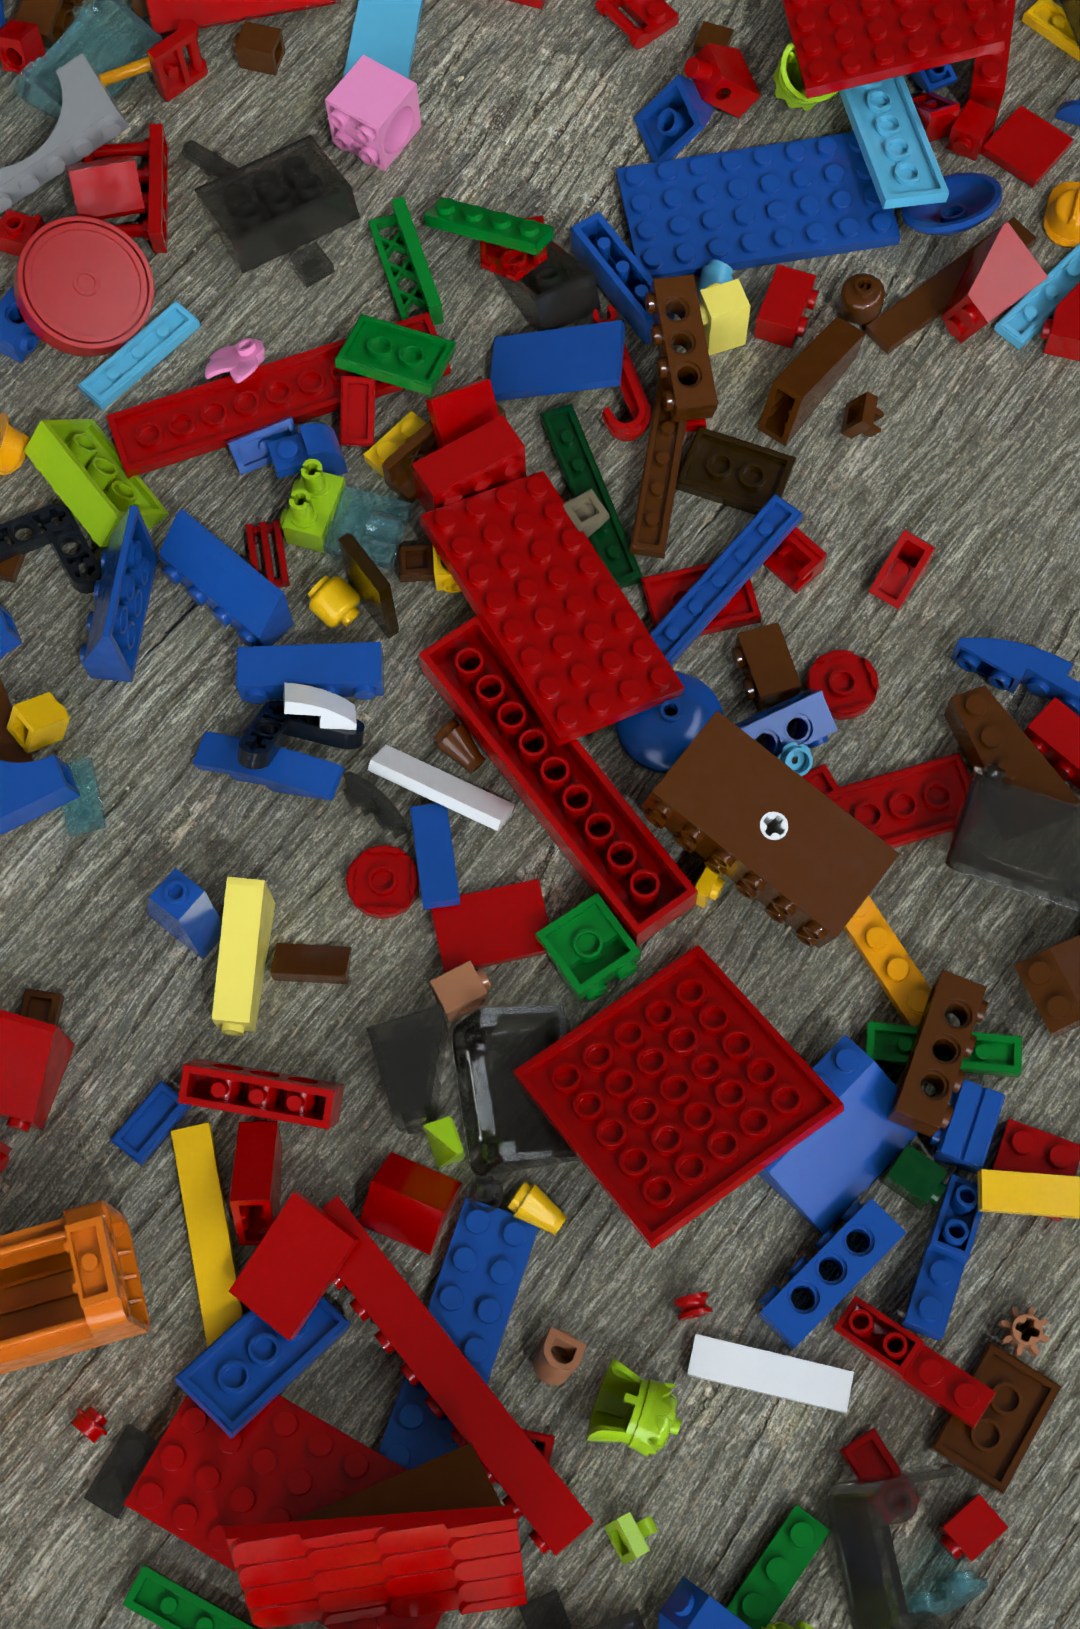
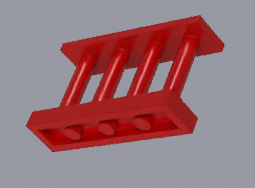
(155, 176)

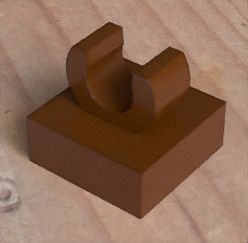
(861, 415)

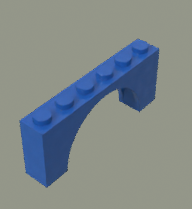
(34, 786)

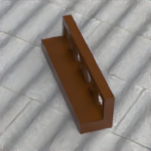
(398, 466)

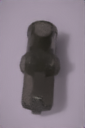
(204, 158)

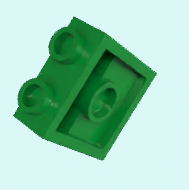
(589, 948)

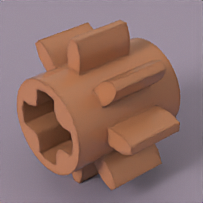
(1033, 1327)

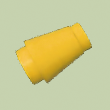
(536, 1208)

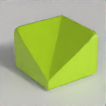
(444, 1141)

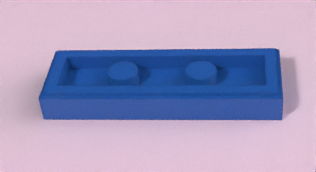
(435, 856)

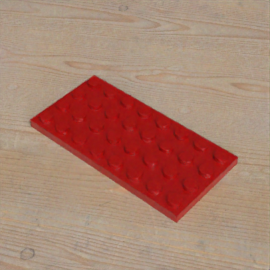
(551, 607)
(267, 1473)

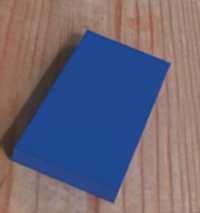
(558, 360)
(255, 1364)

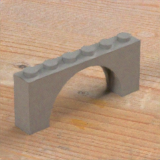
(84, 124)

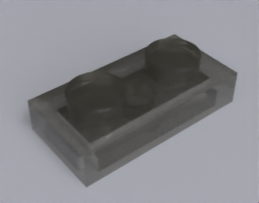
(121, 1471)

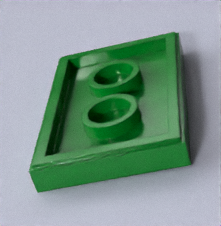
(395, 354)

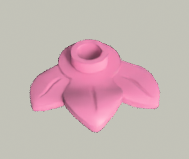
(238, 359)

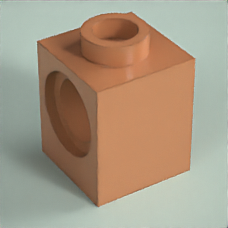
(461, 990)

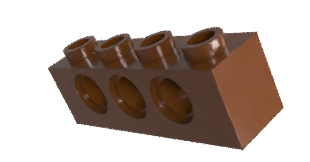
(680, 297)
(911, 1105)

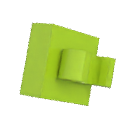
(629, 1536)

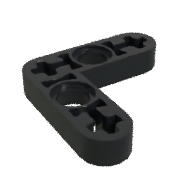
(57, 537)
(273, 727)

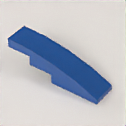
(287, 774)

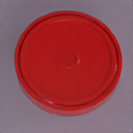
(83, 286)

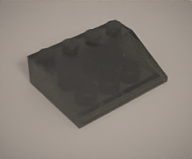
(278, 203)

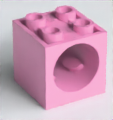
(373, 112)

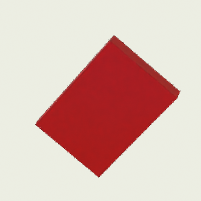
(667, 588)
(491, 926)
(294, 1265)

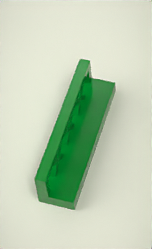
(415, 260)

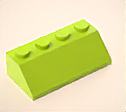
(90, 476)

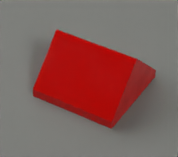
(106, 187)
(409, 1203)

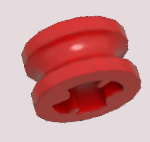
(692, 1306)

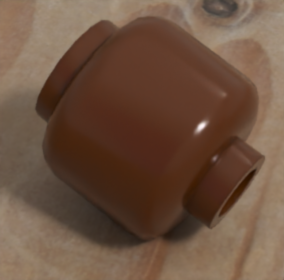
(861, 298)

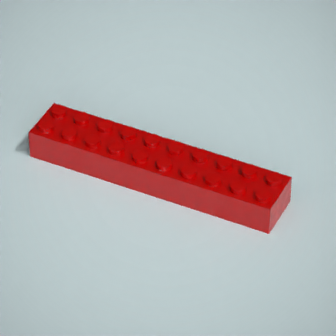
(559, 785)

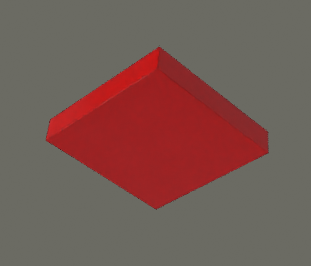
(1027, 146)
(461, 410)

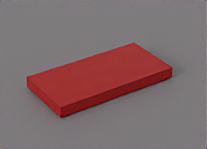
(909, 801)

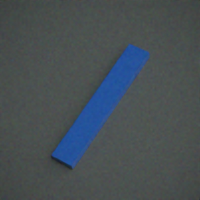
(725, 577)

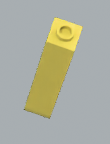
(242, 954)

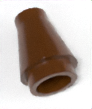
(459, 746)

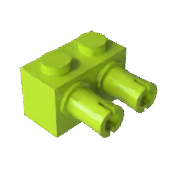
(312, 506)

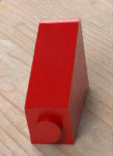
(256, 1180)

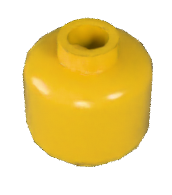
(334, 601)

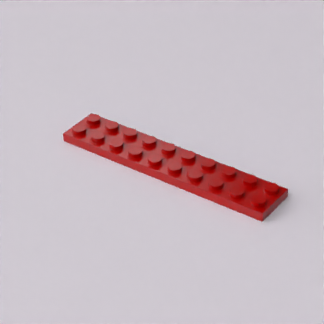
(220, 410)

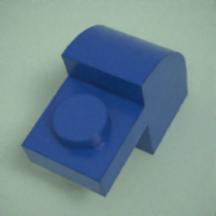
(313, 442)

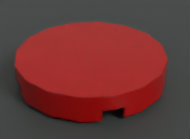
(845, 681)
(383, 882)

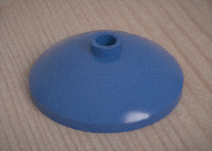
(969, 203)
(658, 739)

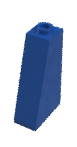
(186, 913)

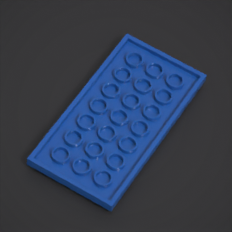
(754, 206)

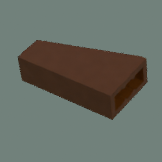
(809, 379)

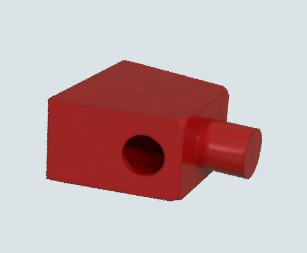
(723, 78)

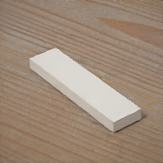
(441, 787)
(770, 1373)

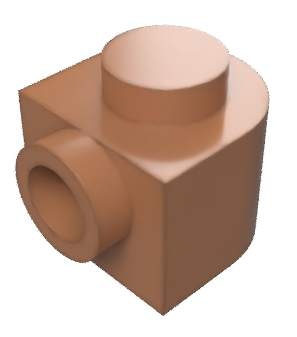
(557, 1356)

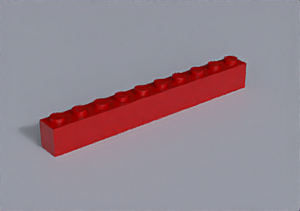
(458, 1391)

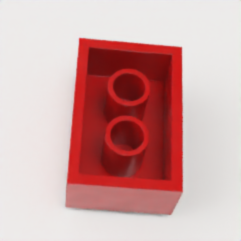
(470, 465)

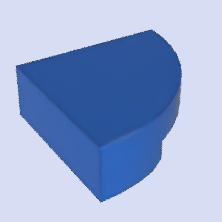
(1069, 112)

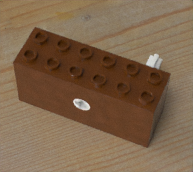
(769, 832)

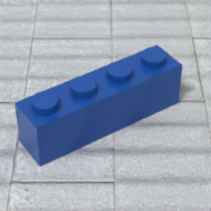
(615, 271)
(335, 667)

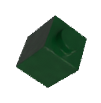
(916, 1178)

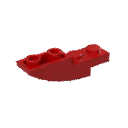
(913, 1362)

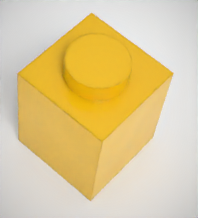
(38, 722)

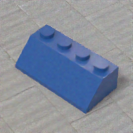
(224, 583)

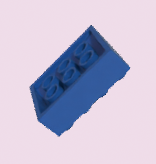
(121, 601)
(850, 1151)

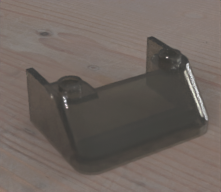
(864, 1548)

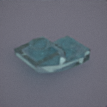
(87, 811)
(953, 1593)

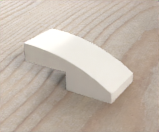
(331, 708)

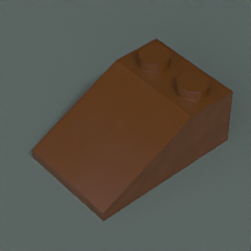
(1054, 985)

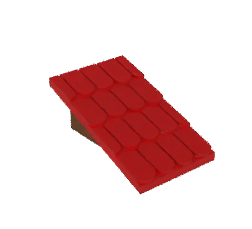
(397, 1548)

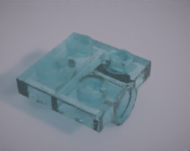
(373, 521)

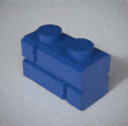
(970, 1127)

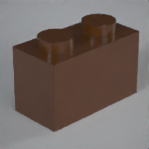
(766, 666)

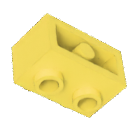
(724, 315)

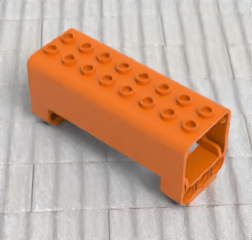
(69, 1287)

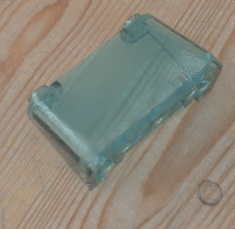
(108, 38)

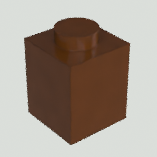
(259, 48)

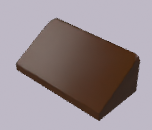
(311, 963)

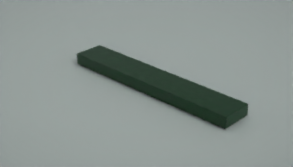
(580, 476)

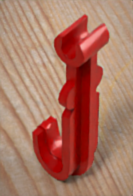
(632, 393)

